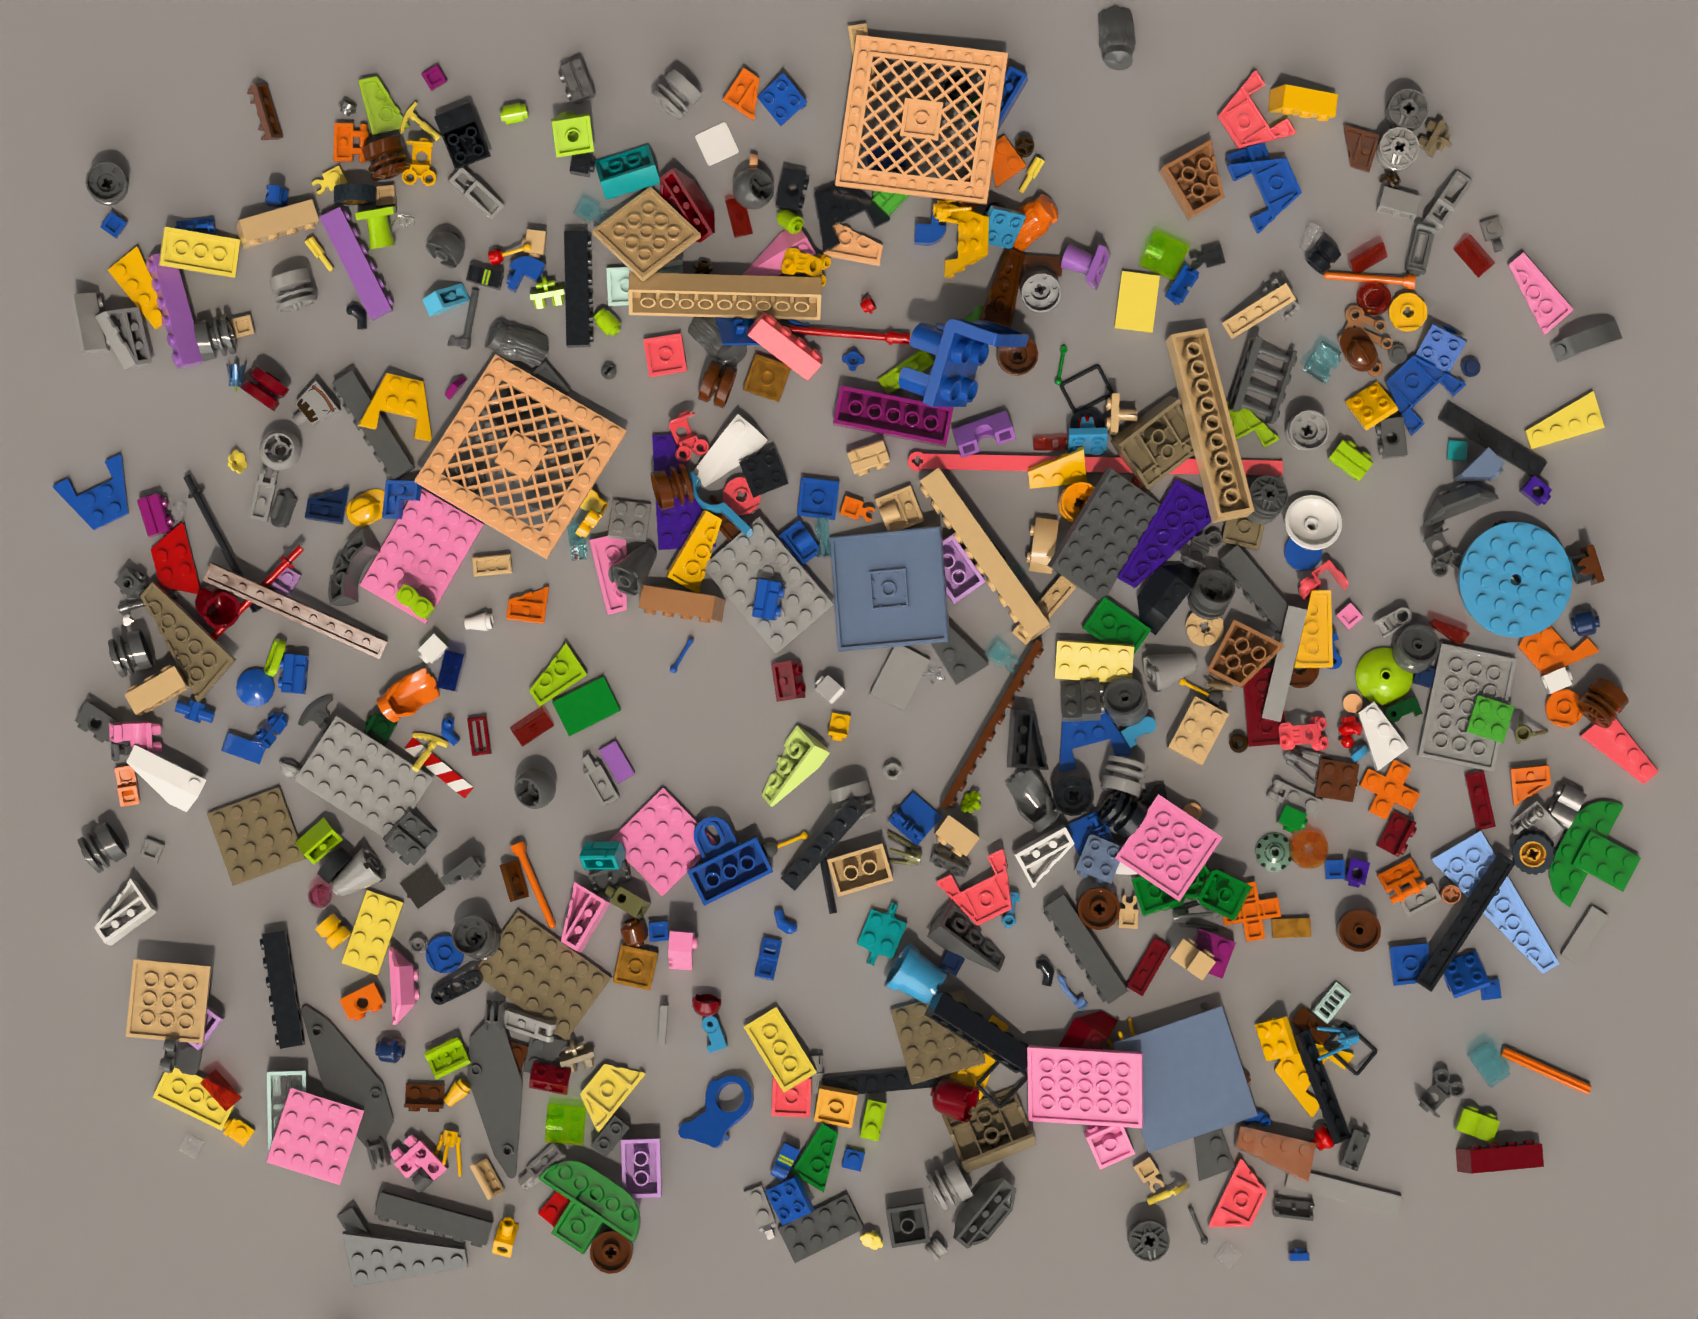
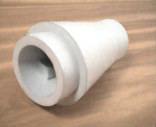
(480, 622)

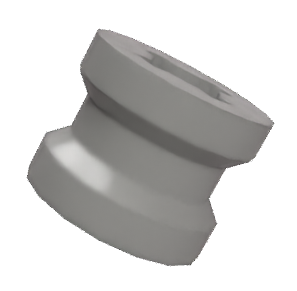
(936, 1249)

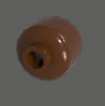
(634, 932)

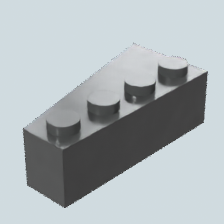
(959, 658)

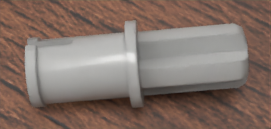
(817, 1079)

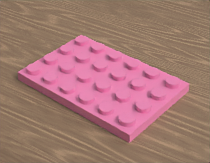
(422, 551)
(1085, 1086)

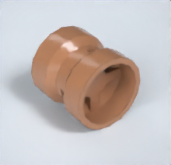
(1450, 894)

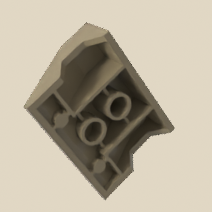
(1155, 442)
(990, 1132)

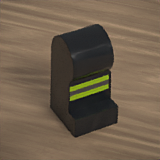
(485, 277)

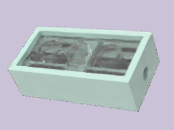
(277, 1090)

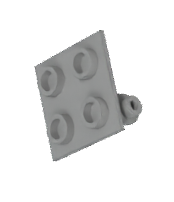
(1538, 819)

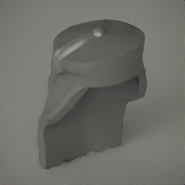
(1117, 37)
(707, 334)
(517, 343)
(1032, 799)

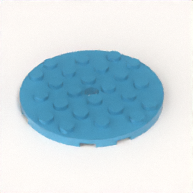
(1487, 575)

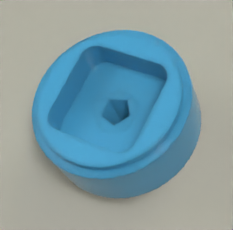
(1359, 752)

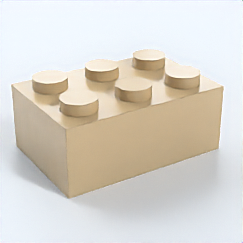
(156, 690)
(1198, 730)
(860, 870)

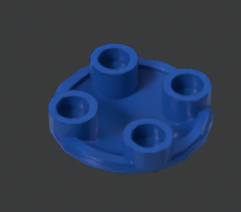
(255, 687)

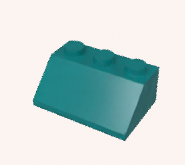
(627, 171)

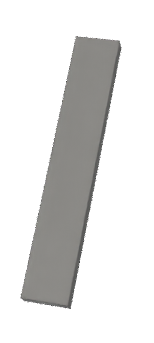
(1284, 663)
(1347, 1192)

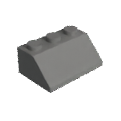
(90, 335)

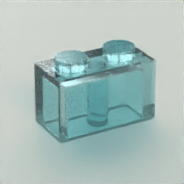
(1488, 1064)

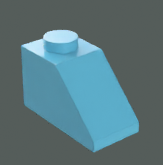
(445, 299)

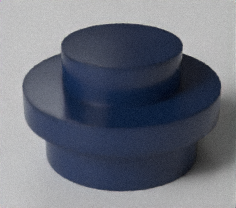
(1470, 367)

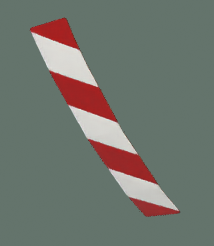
(440, 769)

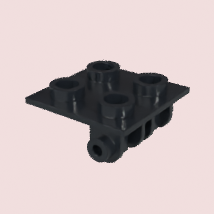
(763, 472)

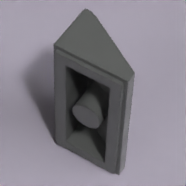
(352, 1222)

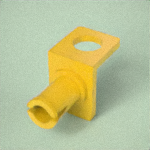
(505, 1237)

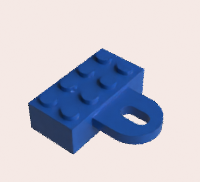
(727, 864)

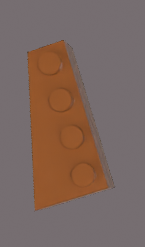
(1282, 1152)

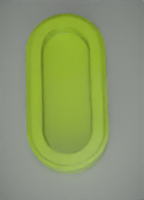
(274, 657)

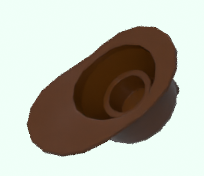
(1358, 349)

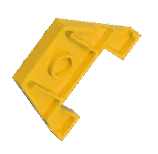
(972, 240)
(400, 397)
(1296, 1079)

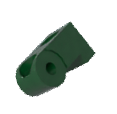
(1396, 711)

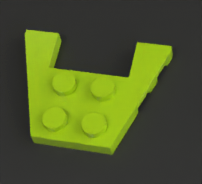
(1246, 422)

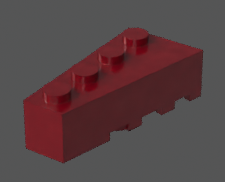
(1499, 1157)

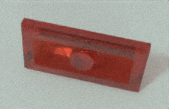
(738, 218)
(1474, 256)
(1368, 258)
(531, 726)
(221, 1090)

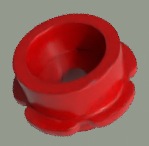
(868, 304)

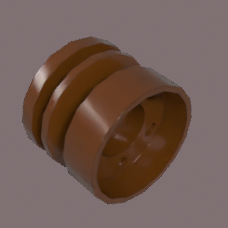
(385, 156)
(1018, 367)
(674, 486)
(1602, 702)

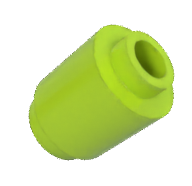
(514, 113)
(789, 221)
(607, 322)

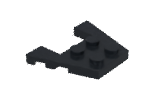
(839, 204)

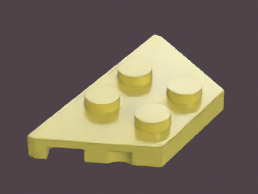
(607, 1092)

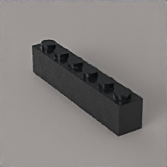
(577, 289)
(283, 989)
(978, 1032)

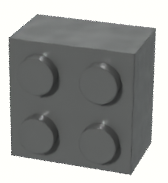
(907, 1225)

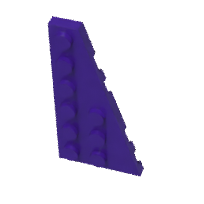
(674, 523)
(1175, 523)

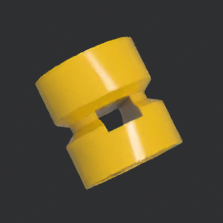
(333, 931)

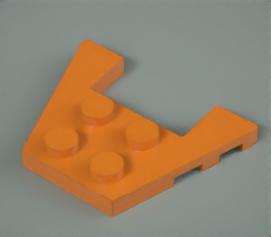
(1551, 653)

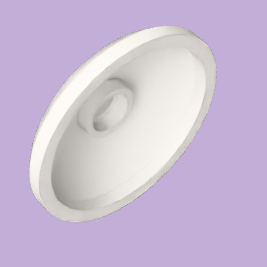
(1318, 513)

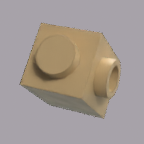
(537, 240)

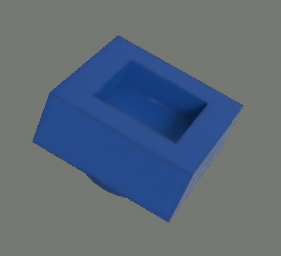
(113, 225)
(1334, 869)
(658, 931)
(1492, 991)
(853, 1159)
(1298, 1255)

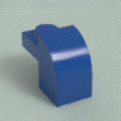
(929, 233)
(526, 267)

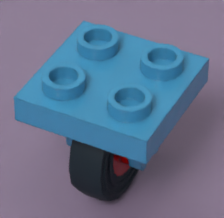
(1003, 225)
(1087, 431)

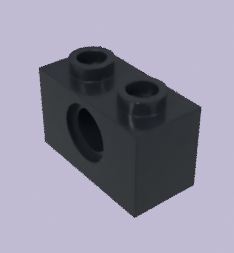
(789, 179)

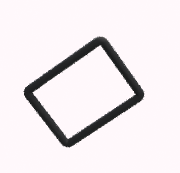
(1079, 375)
(1341, 1060)
(1009, 1096)

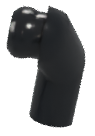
(359, 314)
(1048, 971)

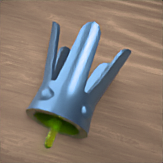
(234, 379)

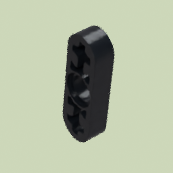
(442, 988)

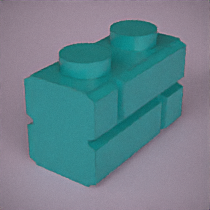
(602, 855)

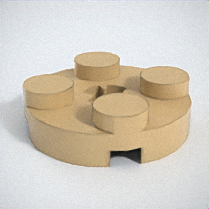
(1203, 639)

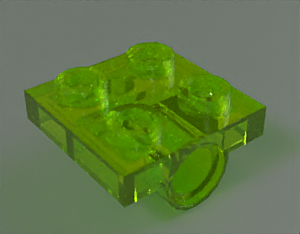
(1164, 255)
(565, 1124)

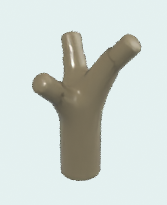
(1218, 686)

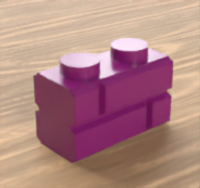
(155, 515)

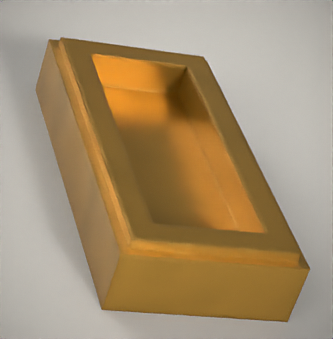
(1291, 928)

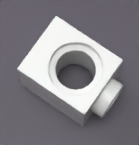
(432, 649)
(1557, 680)

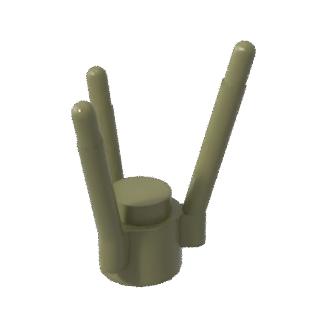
(1524, 732)
(911, 856)

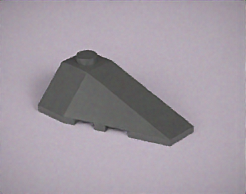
(958, 935)

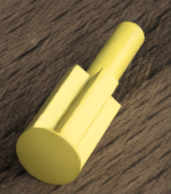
(1032, 173)
(318, 252)

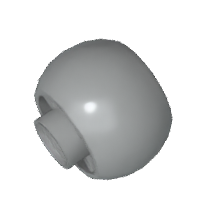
(283, 464)

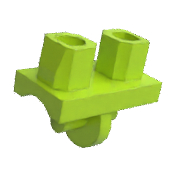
(538, 296)

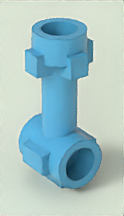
(1009, 920)

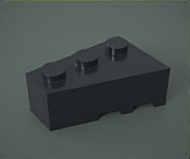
(1024, 744)

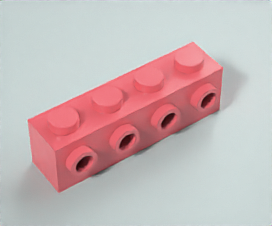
(785, 345)

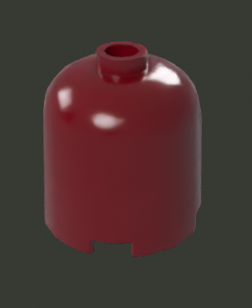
(217, 607)
(955, 1098)

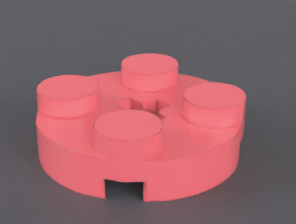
(731, 492)

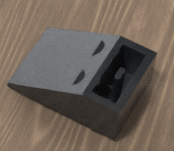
(462, 136)

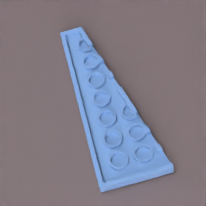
(1465, 867)

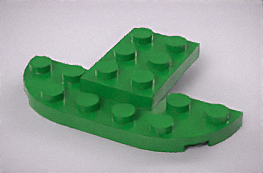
(1587, 851)
(593, 1202)

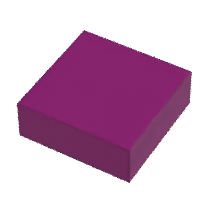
(434, 77)

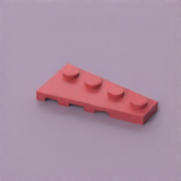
(1621, 749)

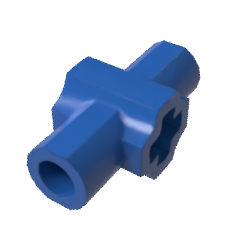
(195, 711)

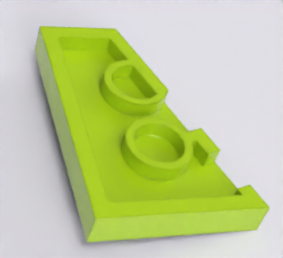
(379, 108)
(558, 676)

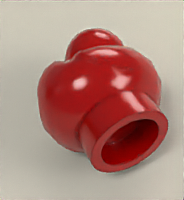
(1349, 727)
(1322, 1139)

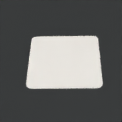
(717, 144)

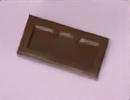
(1306, 1020)

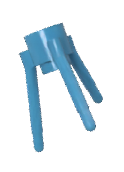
(1346, 1038)

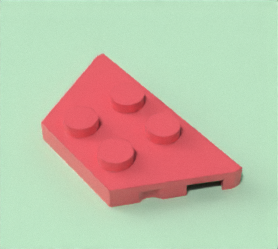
(1239, 1200)

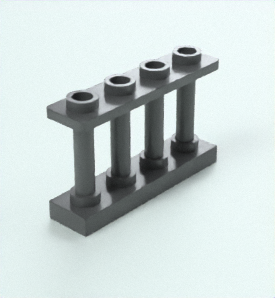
(1243, 381)

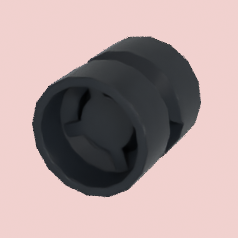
(1321, 259)

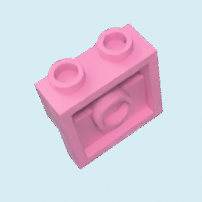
(1108, 1144)

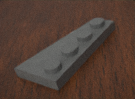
(1212, 1154)

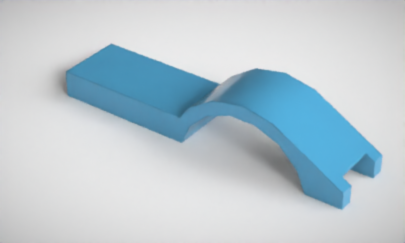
(720, 508)

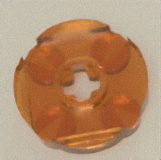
(1319, 851)

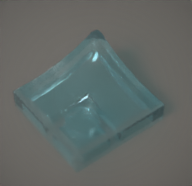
(822, 531)

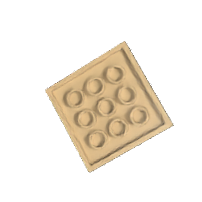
(646, 233)
(168, 1001)

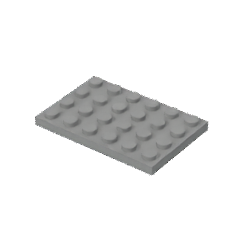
(765, 556)
(1457, 682)
(362, 777)

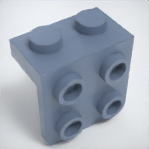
(1098, 860)

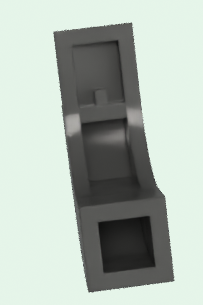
(1586, 340)

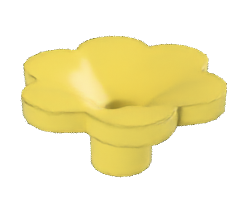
(237, 461)
(871, 1240)

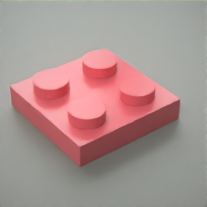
(665, 355)
(793, 1102)

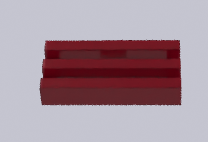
(486, 732)

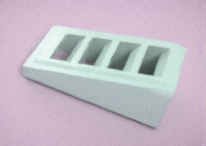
(1320, 1014)

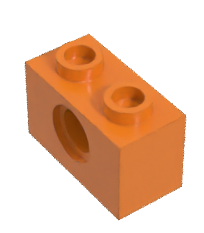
(351, 1005)

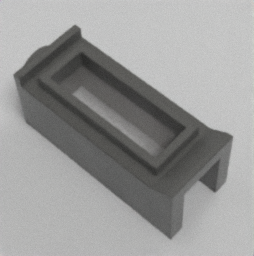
(1420, 249)

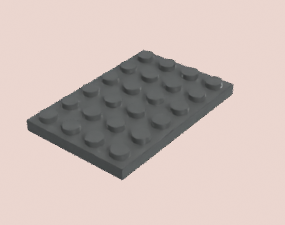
(1104, 534)

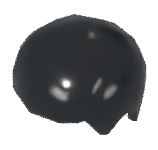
(965, 86)

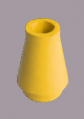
(458, 1091)

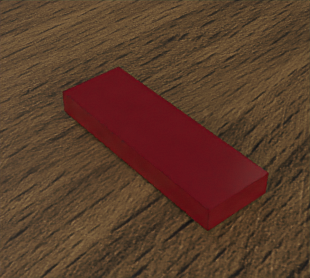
(1479, 800)
(1148, 966)

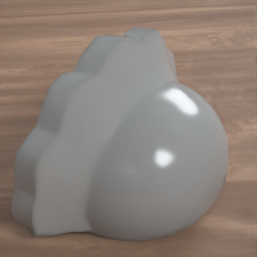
(289, 768)

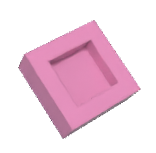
(1349, 616)

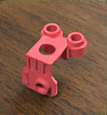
(689, 442)
(1313, 583)
(1295, 735)

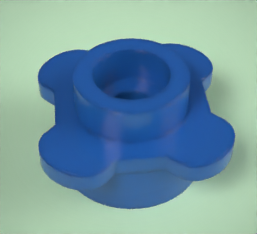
(853, 354)

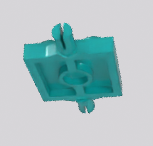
(882, 934)

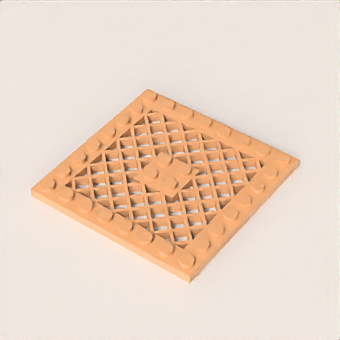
(921, 119)
(520, 456)

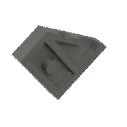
(542, 1052)

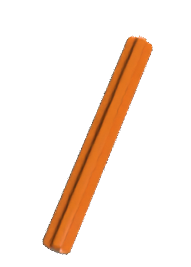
(1546, 1070)

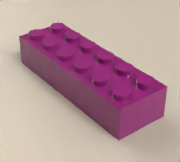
(892, 416)

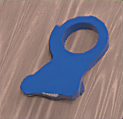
(712, 1125)

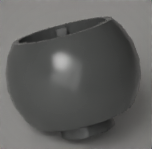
(753, 188)
(535, 788)

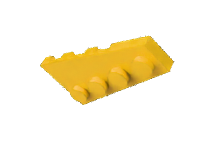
(136, 281)
(692, 559)

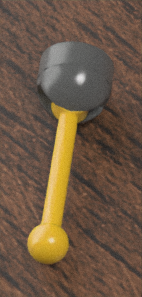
(1213, 698)
(771, 848)

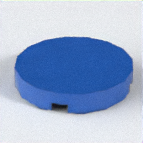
(1301, 558)
(442, 955)

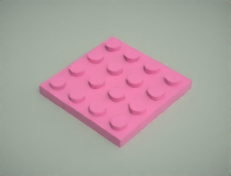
(661, 842)
(1169, 848)
(314, 1136)

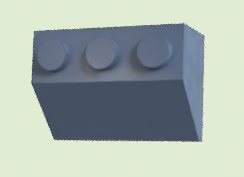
(1482, 467)

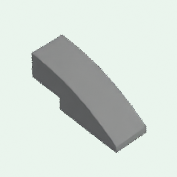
(476, 193)
(1448, 200)

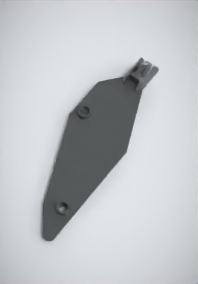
(351, 1083)
(496, 1086)

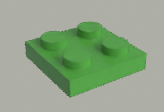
(1490, 719)

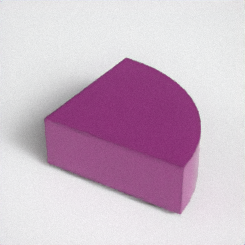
(455, 387)

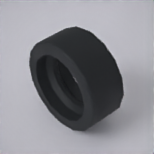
(334, 865)

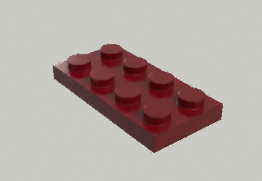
(1260, 730)

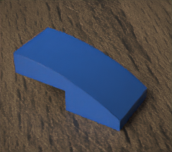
(1252, 153)
(242, 748)
(768, 959)

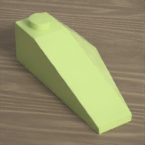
(800, 759)

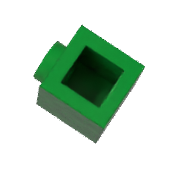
(1292, 819)

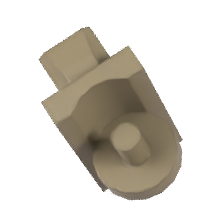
(1438, 139)
(576, 1054)

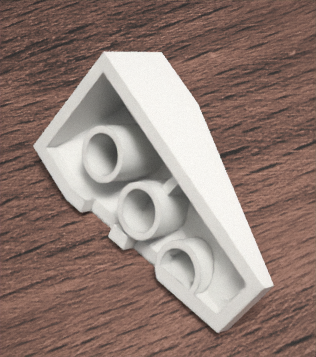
(734, 445)
(170, 780)

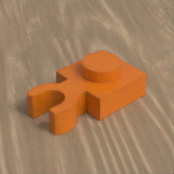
(853, 508)

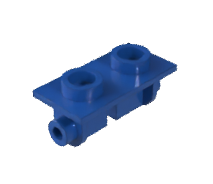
(202, 225)
(1178, 289)
(275, 723)

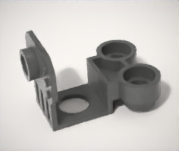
(1201, 544)
(1445, 556)
(185, 1060)
(1442, 1089)

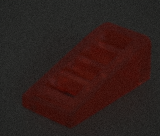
(1453, 633)

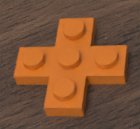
(1389, 789)
(1253, 913)

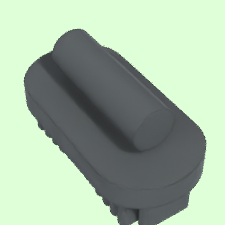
(283, 509)

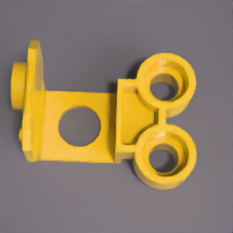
(417, 169)
(795, 261)
(596, 508)

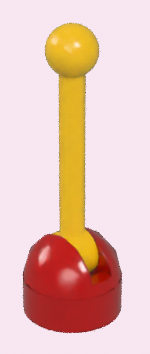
(496, 256)

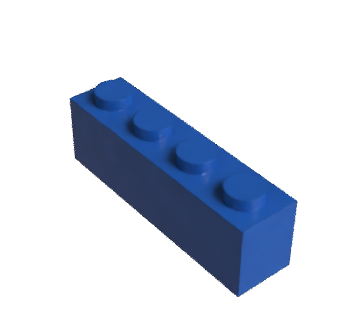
(1013, 86)

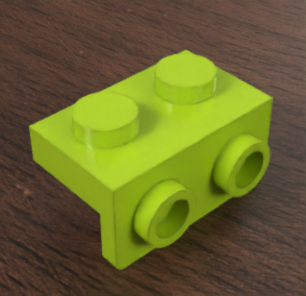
(447, 1057)

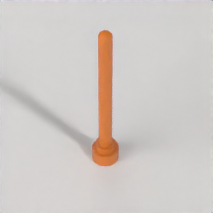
(1407, 281)
(519, 850)

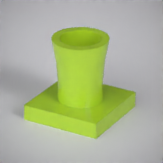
(572, 134)
(378, 226)

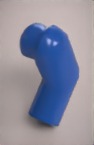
(447, 730)
(784, 925)
(1262, 1119)

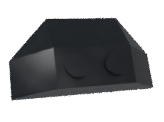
(1164, 594)

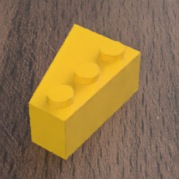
(1303, 102)

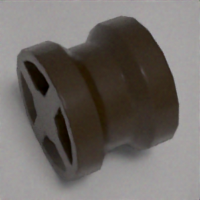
(1024, 143)

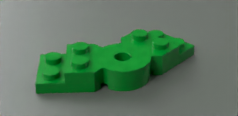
(1213, 890)

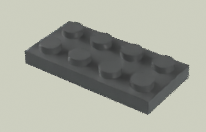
(542, 373)
(821, 1228)

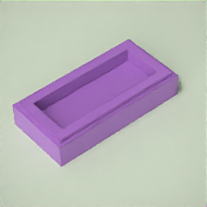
(616, 762)

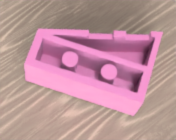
(583, 917)
(681, 949)

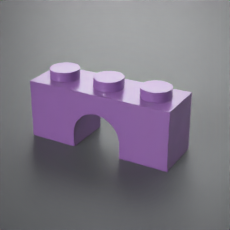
(994, 426)

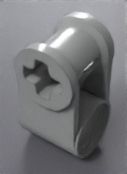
(1392, 622)

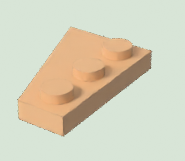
(855, 247)

